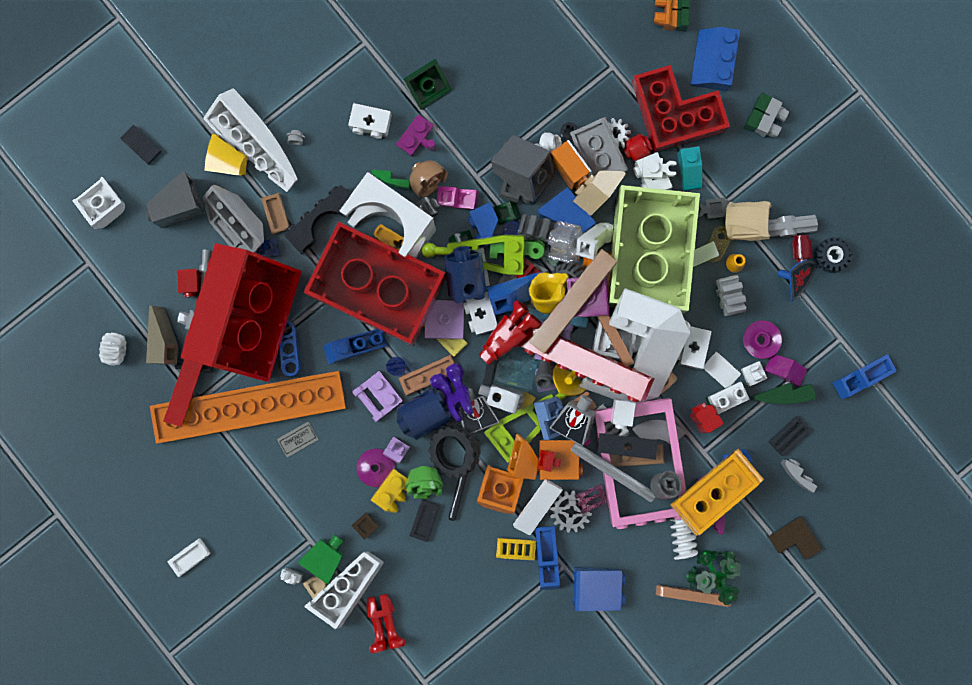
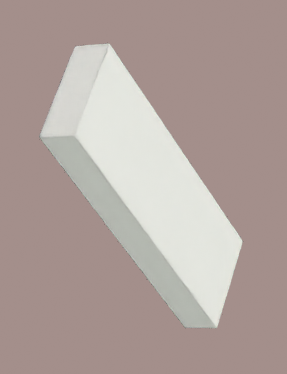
(537, 507)

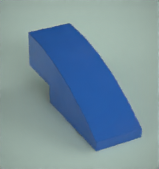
(864, 376)
(547, 558)

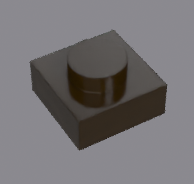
(365, 525)

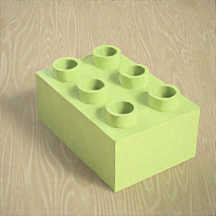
(654, 244)

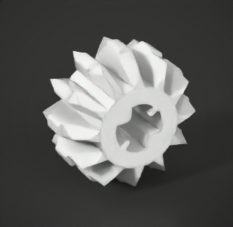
(622, 132)
(112, 349)

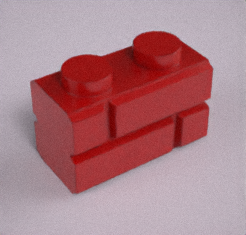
(705, 417)

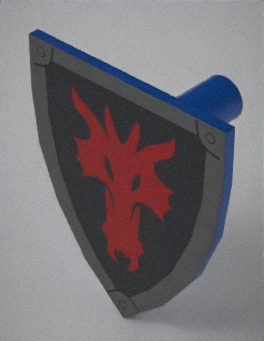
(799, 276)

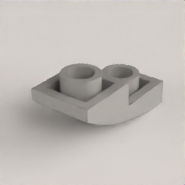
(794, 471)

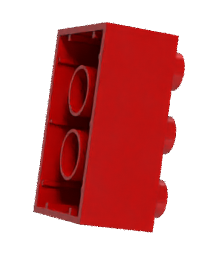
(375, 284)
(241, 312)

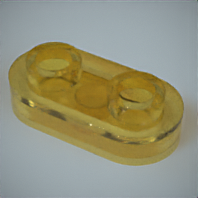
(721, 244)

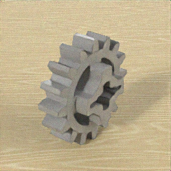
(569, 519)

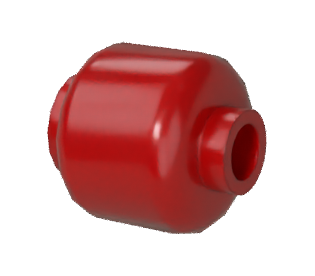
(638, 147)

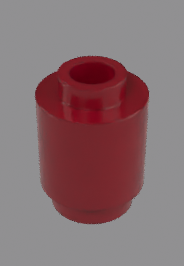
(802, 248)

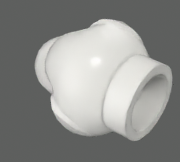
(549, 141)

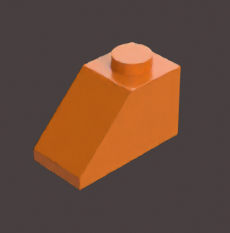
(523, 460)

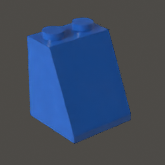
(598, 589)

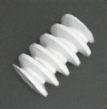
(684, 540)

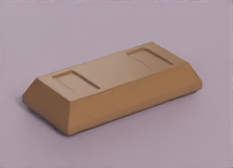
(275, 213)

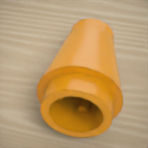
(732, 265)

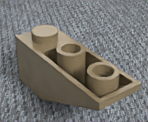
(161, 341)

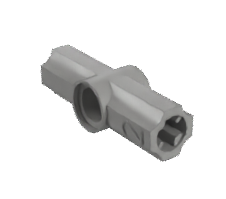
(791, 225)

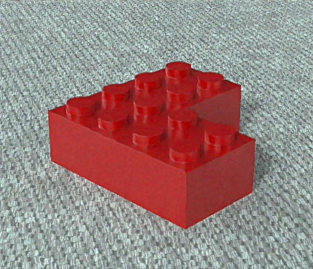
(670, 119)

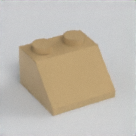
(597, 190)

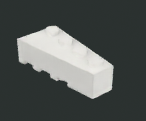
(345, 591)

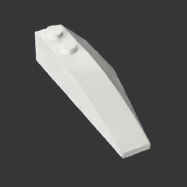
(244, 129)

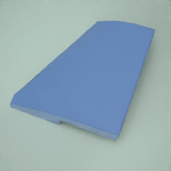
(547, 412)

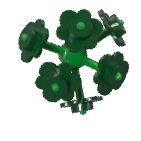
(708, 581)

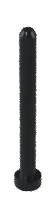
(458, 494)

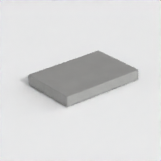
(598, 147)

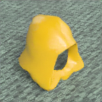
(547, 291)

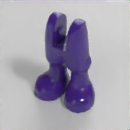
(461, 395)

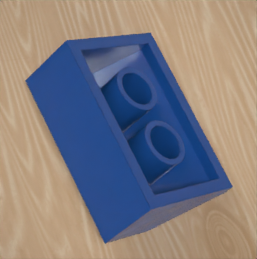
(715, 58)

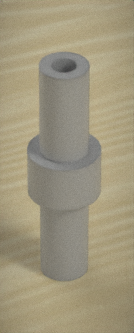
(203, 268)

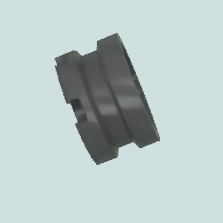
(659, 485)

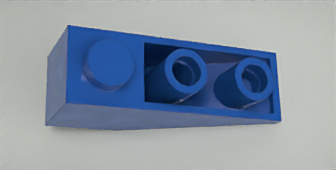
(505, 294)
(354, 346)

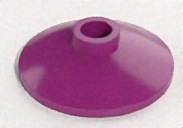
(771, 336)
(365, 471)

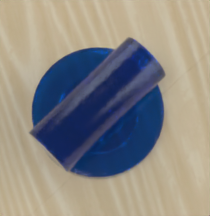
(396, 366)

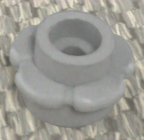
(295, 137)

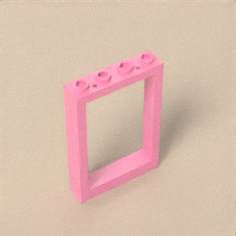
(641, 408)

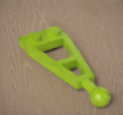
(513, 252)
(502, 439)

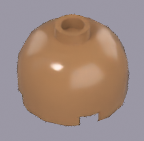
(426, 177)

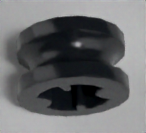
(563, 129)

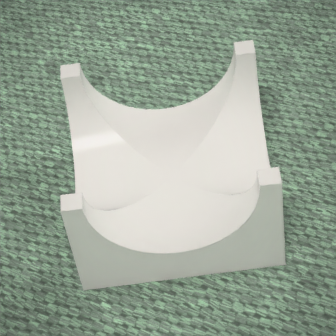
(376, 199)

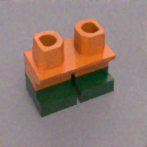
(674, 16)

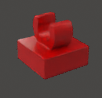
(547, 460)

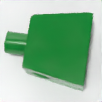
(323, 558)

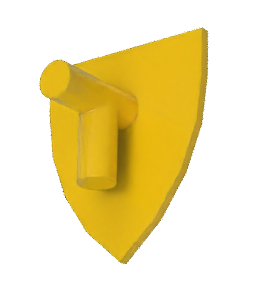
(567, 382)

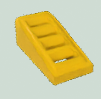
(507, 555)

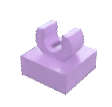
(396, 450)

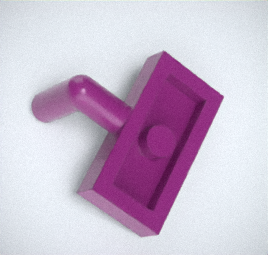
(416, 136)

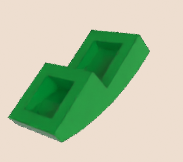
(386, 178)

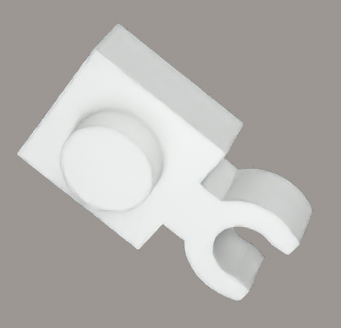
(654, 167)
(291, 576)

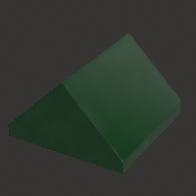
(427, 84)

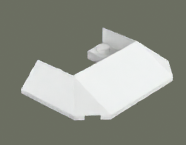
(663, 340)

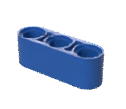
(294, 357)

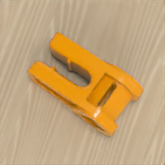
(388, 236)

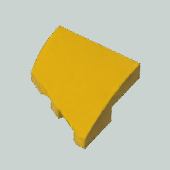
(224, 158)

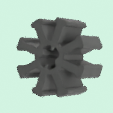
(536, 228)

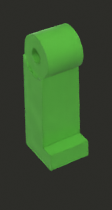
(533, 248)

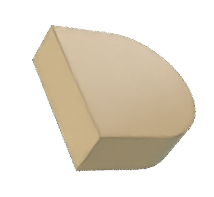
(314, 586)

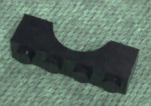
(302, 233)

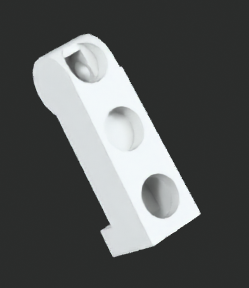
(594, 239)

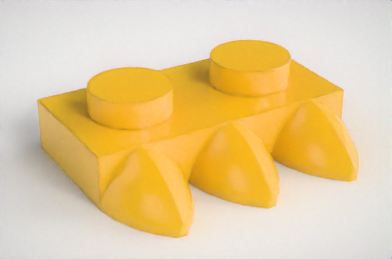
(389, 491)

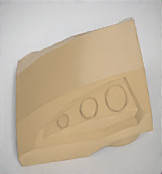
(747, 220)

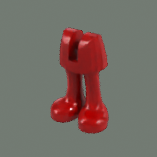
(372, 612)

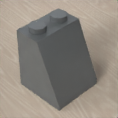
(524, 166)
(175, 202)

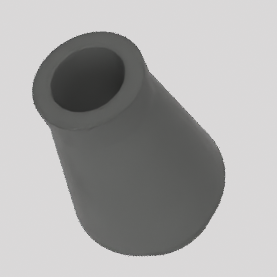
(544, 375)

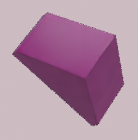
(786, 369)

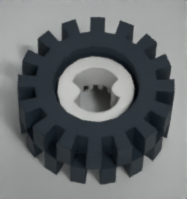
(841, 248)

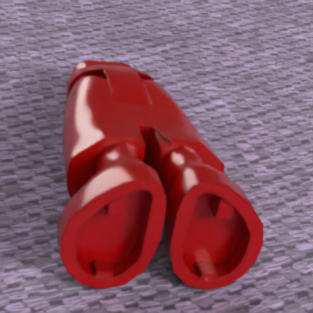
(509, 333)

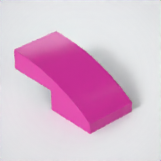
(457, 198)

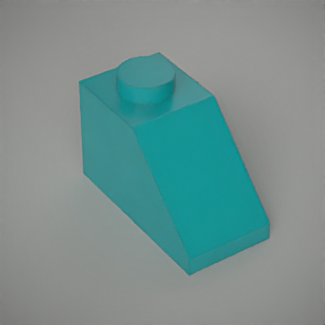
(690, 168)

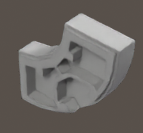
(655, 430)

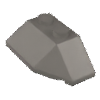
(233, 219)

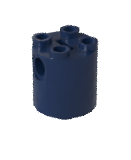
(465, 274)
(422, 414)

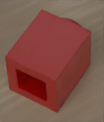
(189, 282)

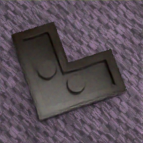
(795, 533)

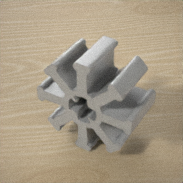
(731, 295)

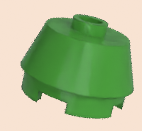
(423, 482)

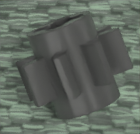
(428, 206)

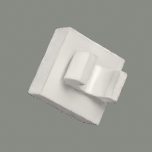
(754, 373)

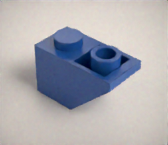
(484, 221)

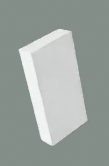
(189, 557)

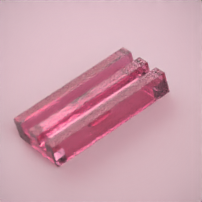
(583, 502)

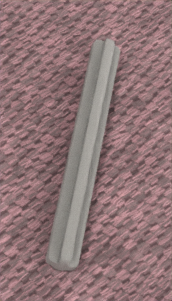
(613, 472)

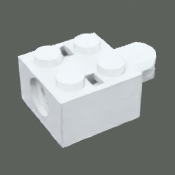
(604, 346)

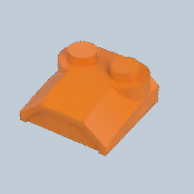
(499, 490)

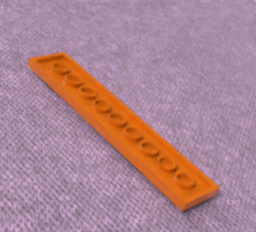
(253, 406)

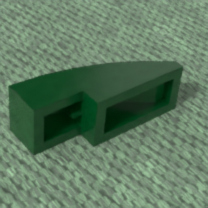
(786, 395)

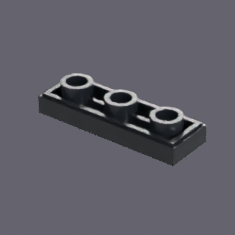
(638, 446)

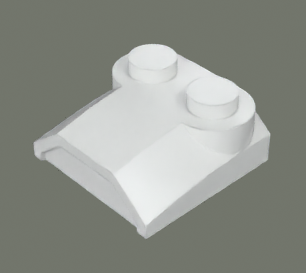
(100, 204)

